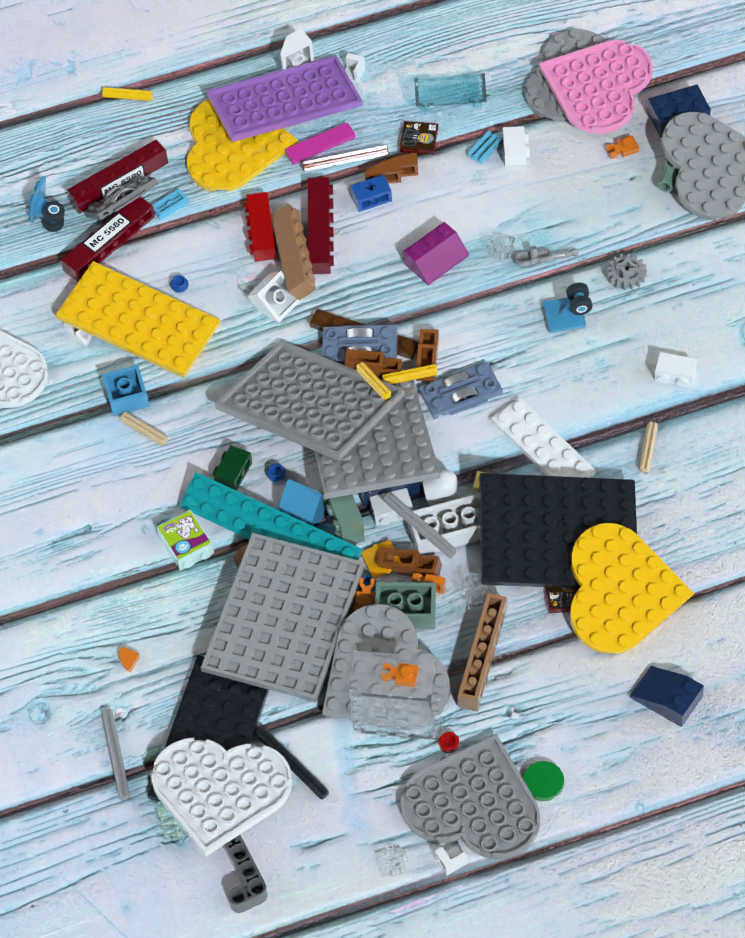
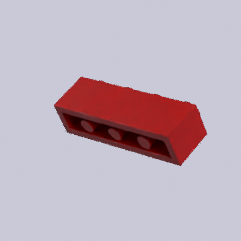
(261, 226)

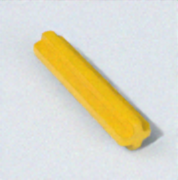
(131, 94)
(411, 374)
(373, 380)

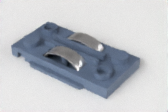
(359, 337)
(461, 390)

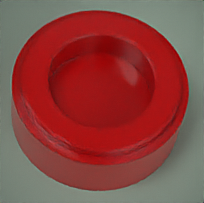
(449, 742)

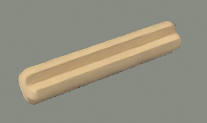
(144, 428)
(648, 447)

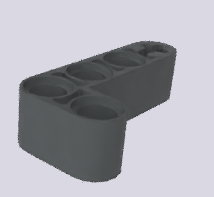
(249, 883)

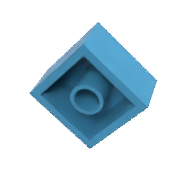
(125, 390)

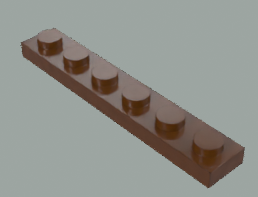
(405, 346)

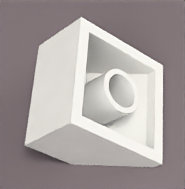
(296, 50)
(273, 297)

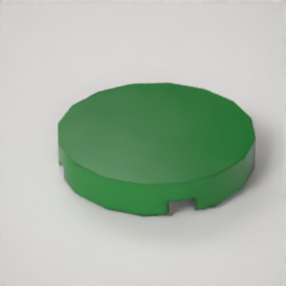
(544, 780)

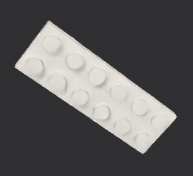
(540, 442)

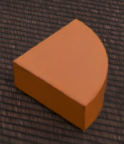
(128, 658)

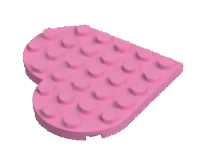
(599, 84)

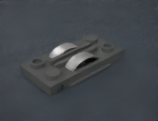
(113, 202)

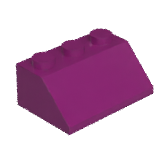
(435, 253)

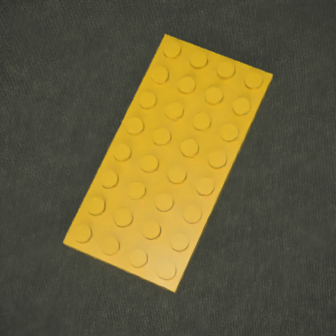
(138, 319)

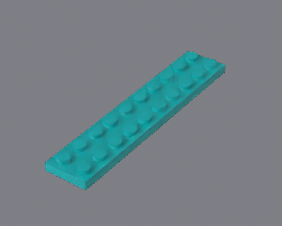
(248, 516)

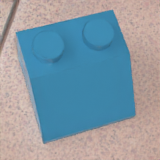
(302, 503)

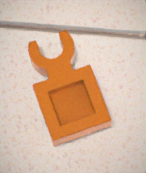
(624, 146)
(440, 581)
(365, 597)
(404, 674)

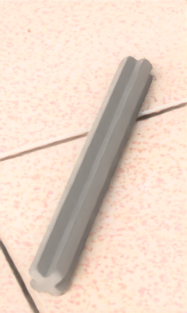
(421, 526)
(115, 753)

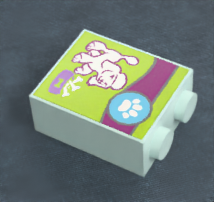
(185, 540)

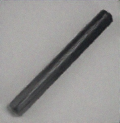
(295, 766)

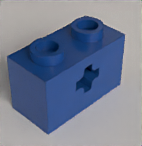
(371, 193)

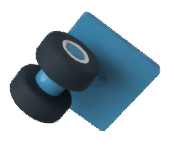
(51, 212)
(568, 312)

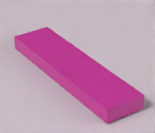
(320, 143)

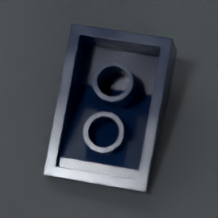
(668, 694)

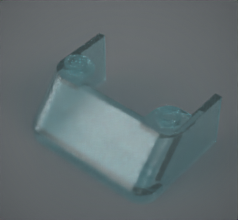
(450, 91)

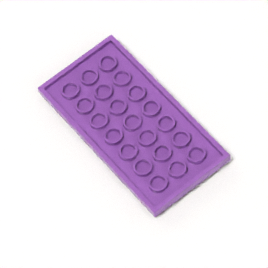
(284, 98)

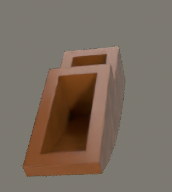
(395, 168)
(428, 350)
(374, 360)
(410, 563)

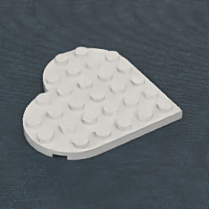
(21, 372)
(218, 790)

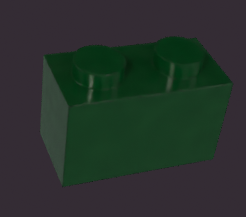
(233, 467)

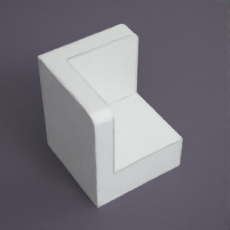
(354, 67)
(451, 859)

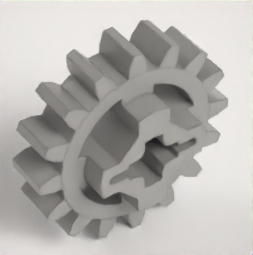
(626, 271)

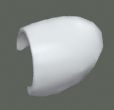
(441, 489)

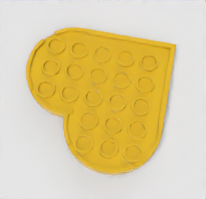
(227, 165)
(622, 589)

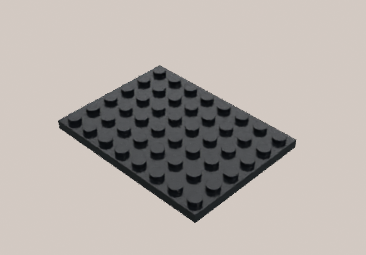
(536, 520)

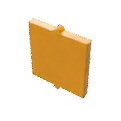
(371, 557)

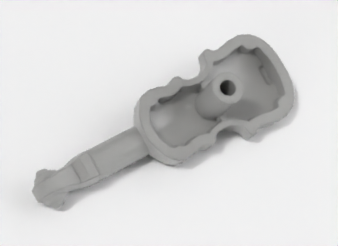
(527, 258)

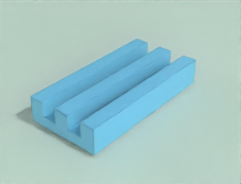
(482, 145)
(171, 206)

